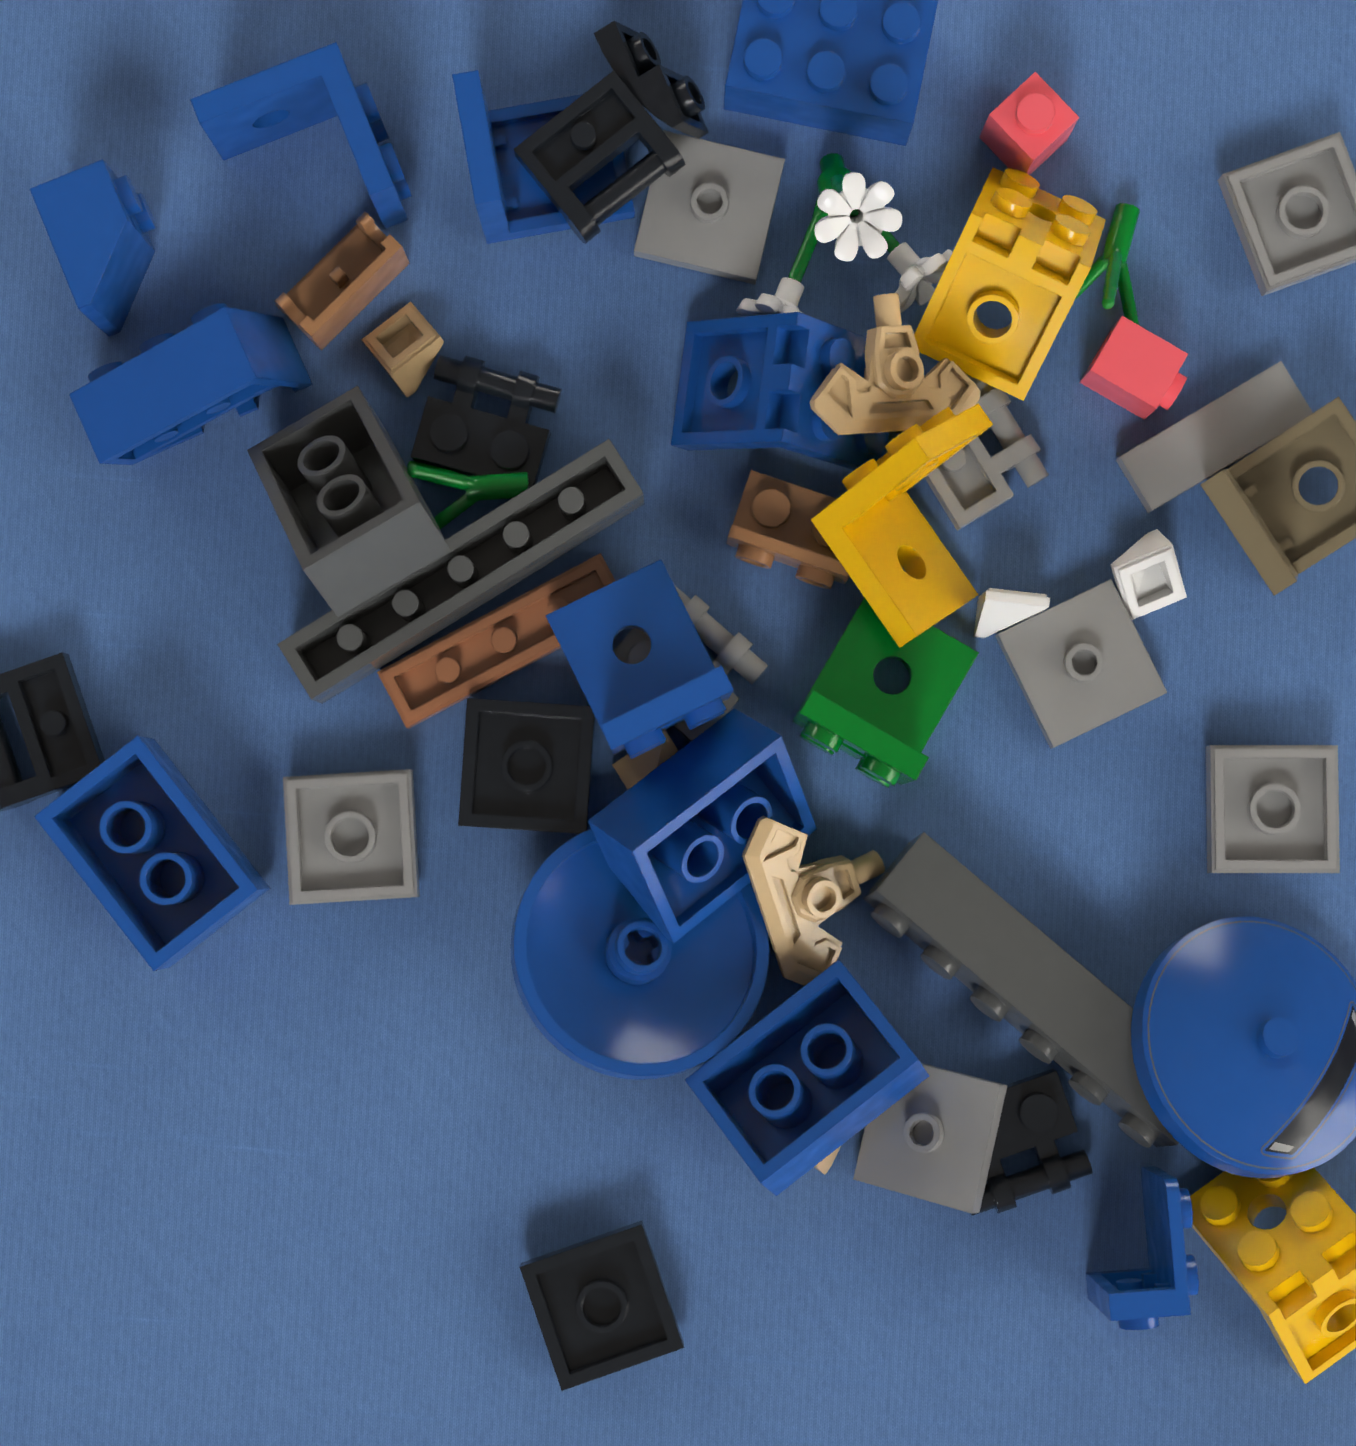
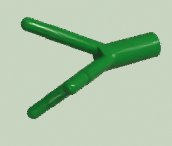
(1115, 261)
(476, 486)

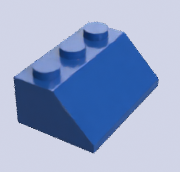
(687, 822)

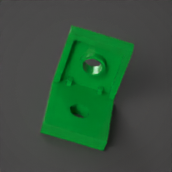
(877, 727)

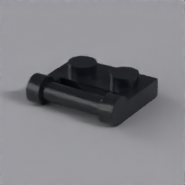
(587, 139)
(53, 728)

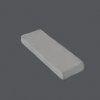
(1214, 437)

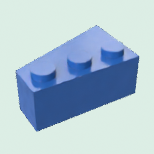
(186, 382)

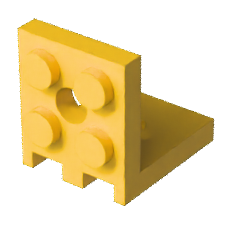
(1014, 251)
(881, 527)
(1294, 1272)

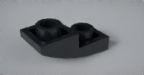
(660, 90)

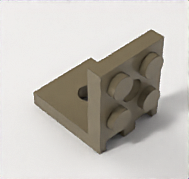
(1264, 503)

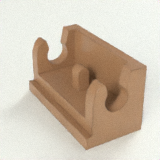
(343, 282)

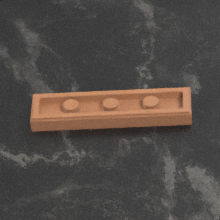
(487, 647)

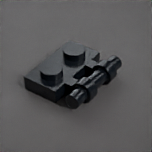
(478, 441)
(1033, 1117)

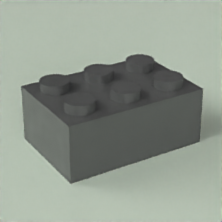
(347, 502)

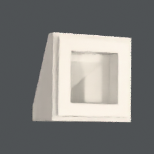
(1148, 575)
(1004, 608)

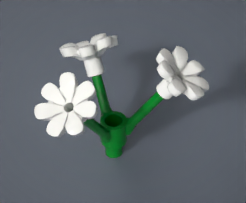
(855, 219)

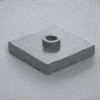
(711, 210)
(1295, 212)
(1081, 664)
(1272, 809)
(351, 837)
(935, 1140)

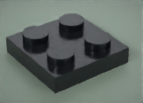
(526, 766)
(601, 1305)

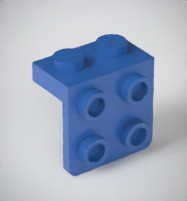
(1163, 1290)

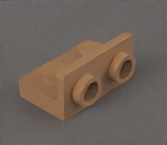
(777, 526)

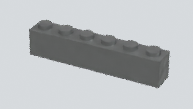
(481, 565)
(1017, 977)

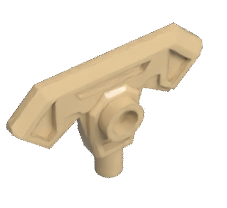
(894, 383)
(801, 897)

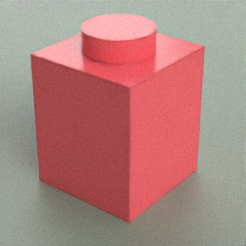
(1029, 125)
(1136, 369)

